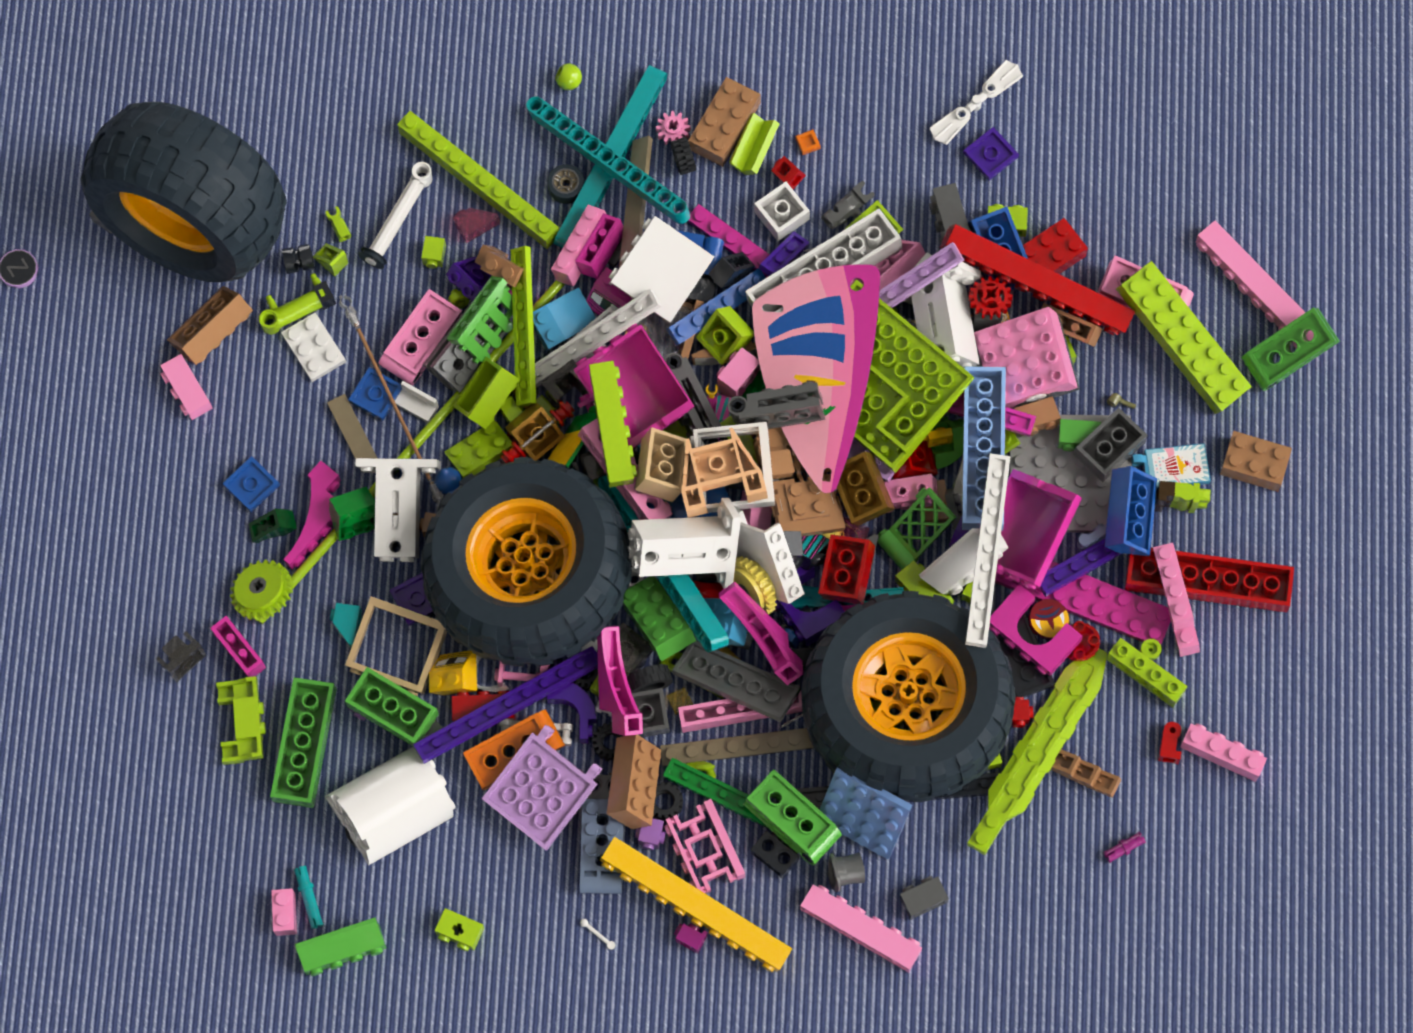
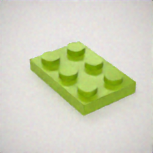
(479, 449)

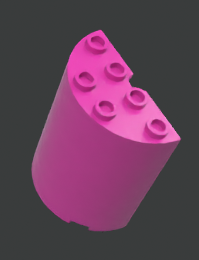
(648, 384)
(1033, 527)

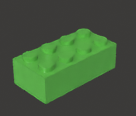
(657, 618)
(391, 707)

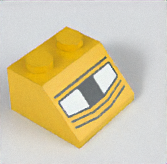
(453, 674)

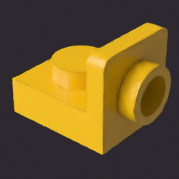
(939, 437)

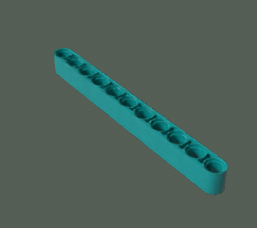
(619, 141)
(611, 166)
(679, 588)

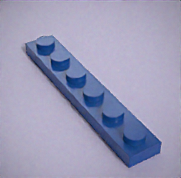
(698, 318)

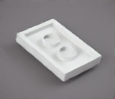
(313, 347)

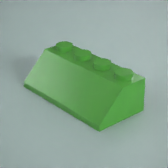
(341, 946)

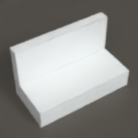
(416, 402)

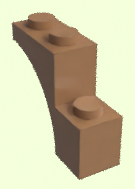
(496, 264)

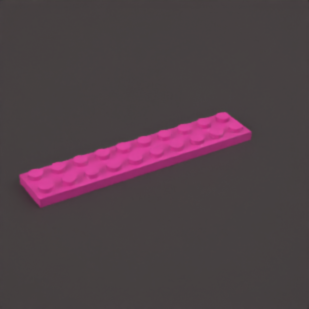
(1107, 606)

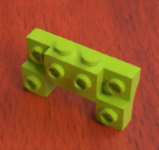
(247, 718)

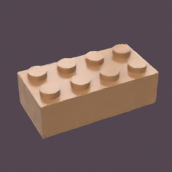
(724, 121)
(634, 781)

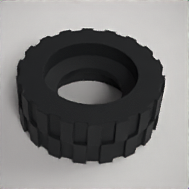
(650, 678)

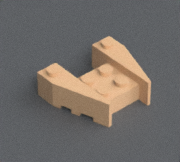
(716, 467)

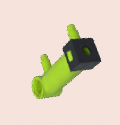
(295, 309)

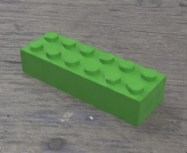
(303, 742)

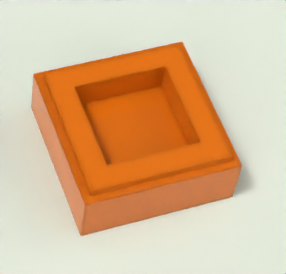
(807, 142)

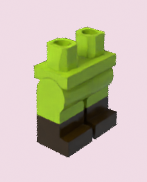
(1181, 496)

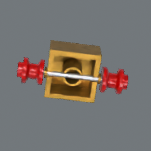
(536, 431)

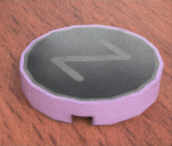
(18, 268)

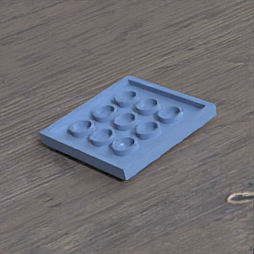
(864, 813)

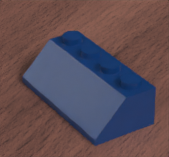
(1001, 230)
(1131, 511)

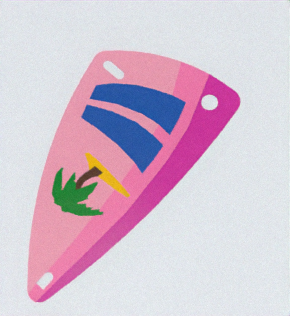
(822, 339)

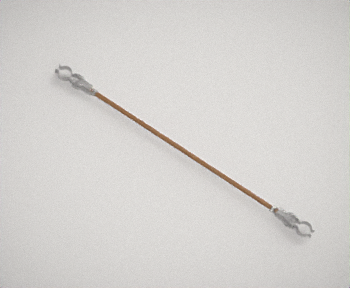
(351, 314)

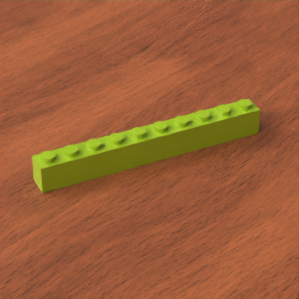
(478, 179)

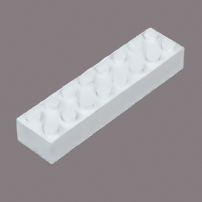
(860, 244)

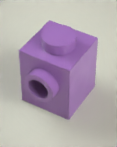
(651, 836)

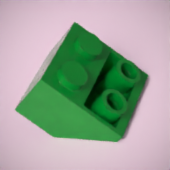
(352, 513)

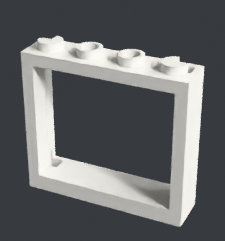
(743, 429)

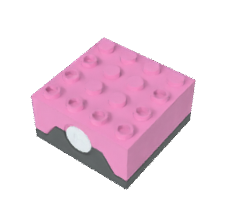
(1033, 354)

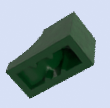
(272, 524)

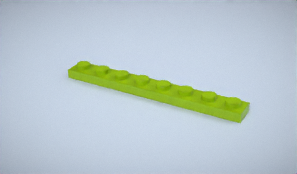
(523, 329)

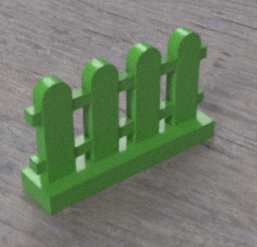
(475, 318)

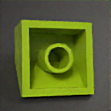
(725, 334)

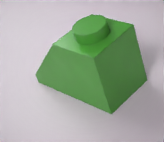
(1074, 432)

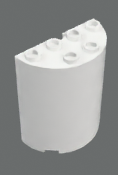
(392, 804)

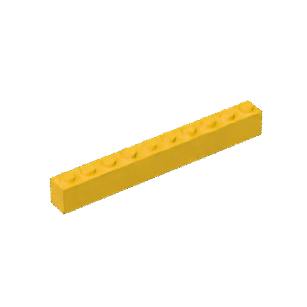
(695, 904)

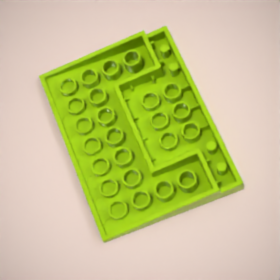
(906, 388)

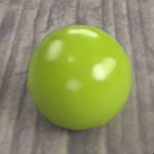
(568, 77)

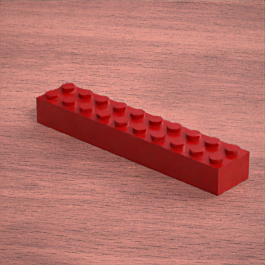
(1039, 280)

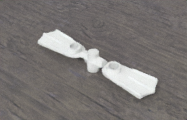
(951, 124)

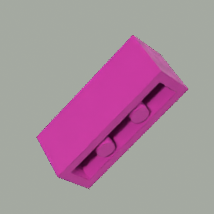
(600, 246)
(238, 647)

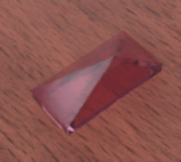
(855, 531)

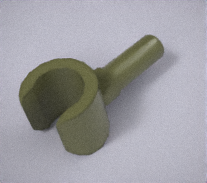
(1115, 398)

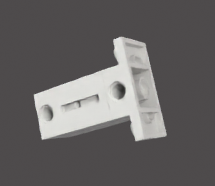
(945, 314)
(397, 504)
(687, 545)

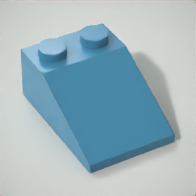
(562, 318)

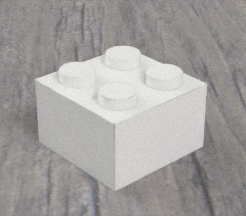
(782, 211)

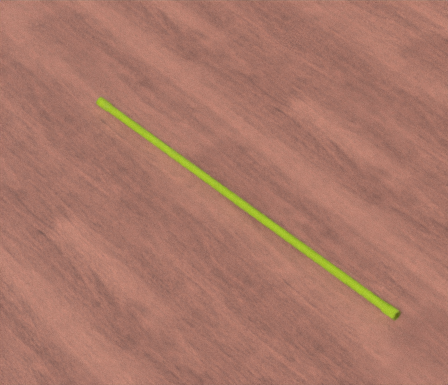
(424, 434)

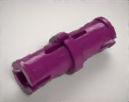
(1124, 847)

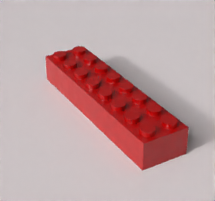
(1218, 580)

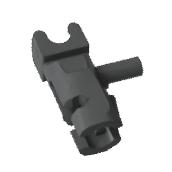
(847, 207)

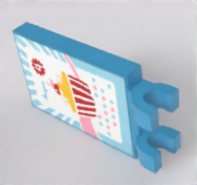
(1175, 463)

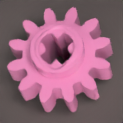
(672, 121)

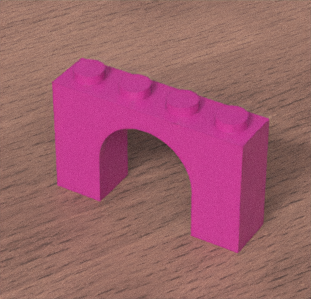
(1045, 656)

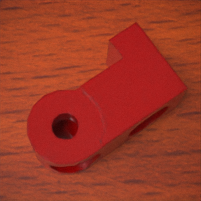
(1168, 743)

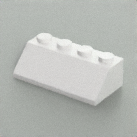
(957, 564)

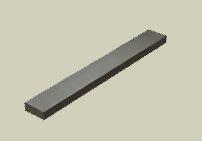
(635, 204)

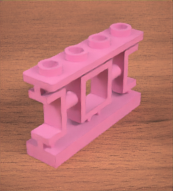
(719, 841)

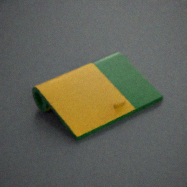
(571, 444)

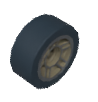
(570, 175)

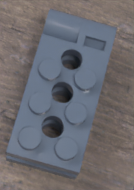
(593, 877)

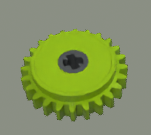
(261, 590)

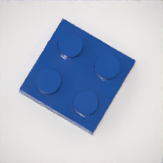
(371, 395)
(251, 484)

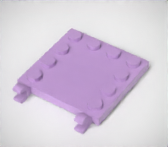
(541, 789)

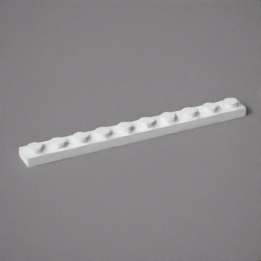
(987, 551)

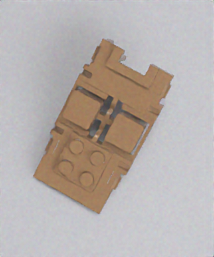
(799, 504)

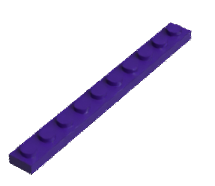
(507, 705)

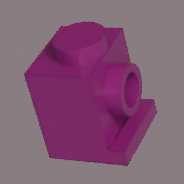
(690, 937)

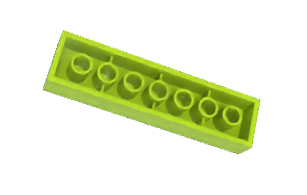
(1183, 337)

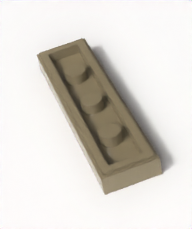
(351, 428)

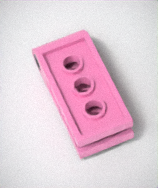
(1120, 270)
(410, 365)

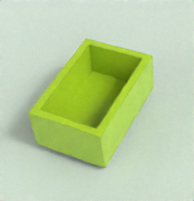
(486, 392)

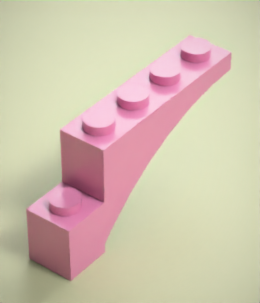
(1177, 600)

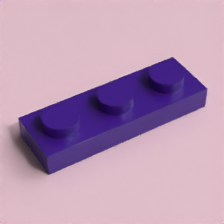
(784, 254)

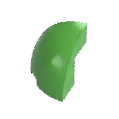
(949, 453)

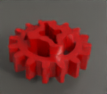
(988, 304)

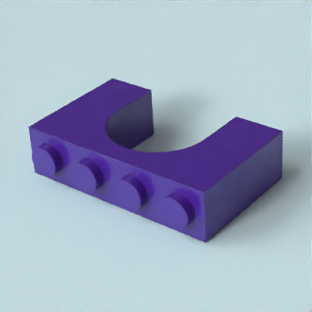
(809, 625)

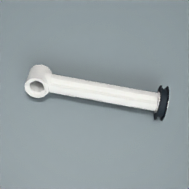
(374, 254)

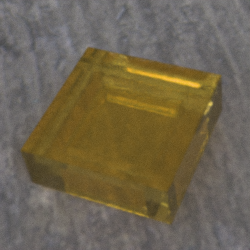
(679, 699)

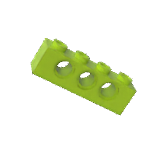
(1146, 672)

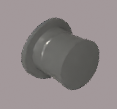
(845, 870)

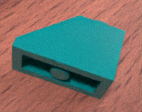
(346, 621)

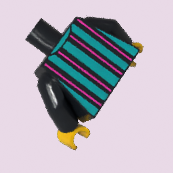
(814, 552)

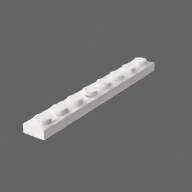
(597, 335)

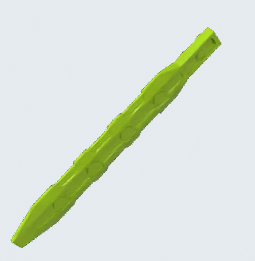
(1039, 747)

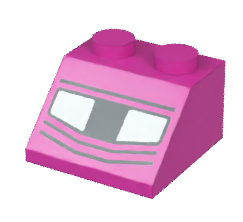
(606, 295)

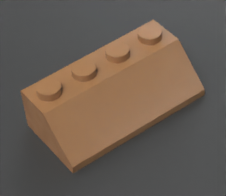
(210, 325)

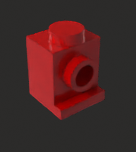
(794, 175)

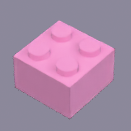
(738, 373)

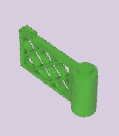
(897, 545)

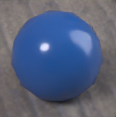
(448, 479)

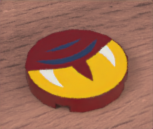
(1047, 618)

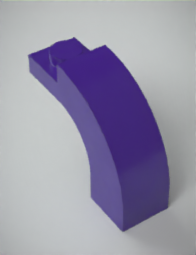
(580, 701)

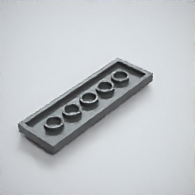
(736, 681)

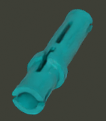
(308, 896)

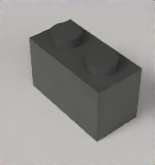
(923, 897)

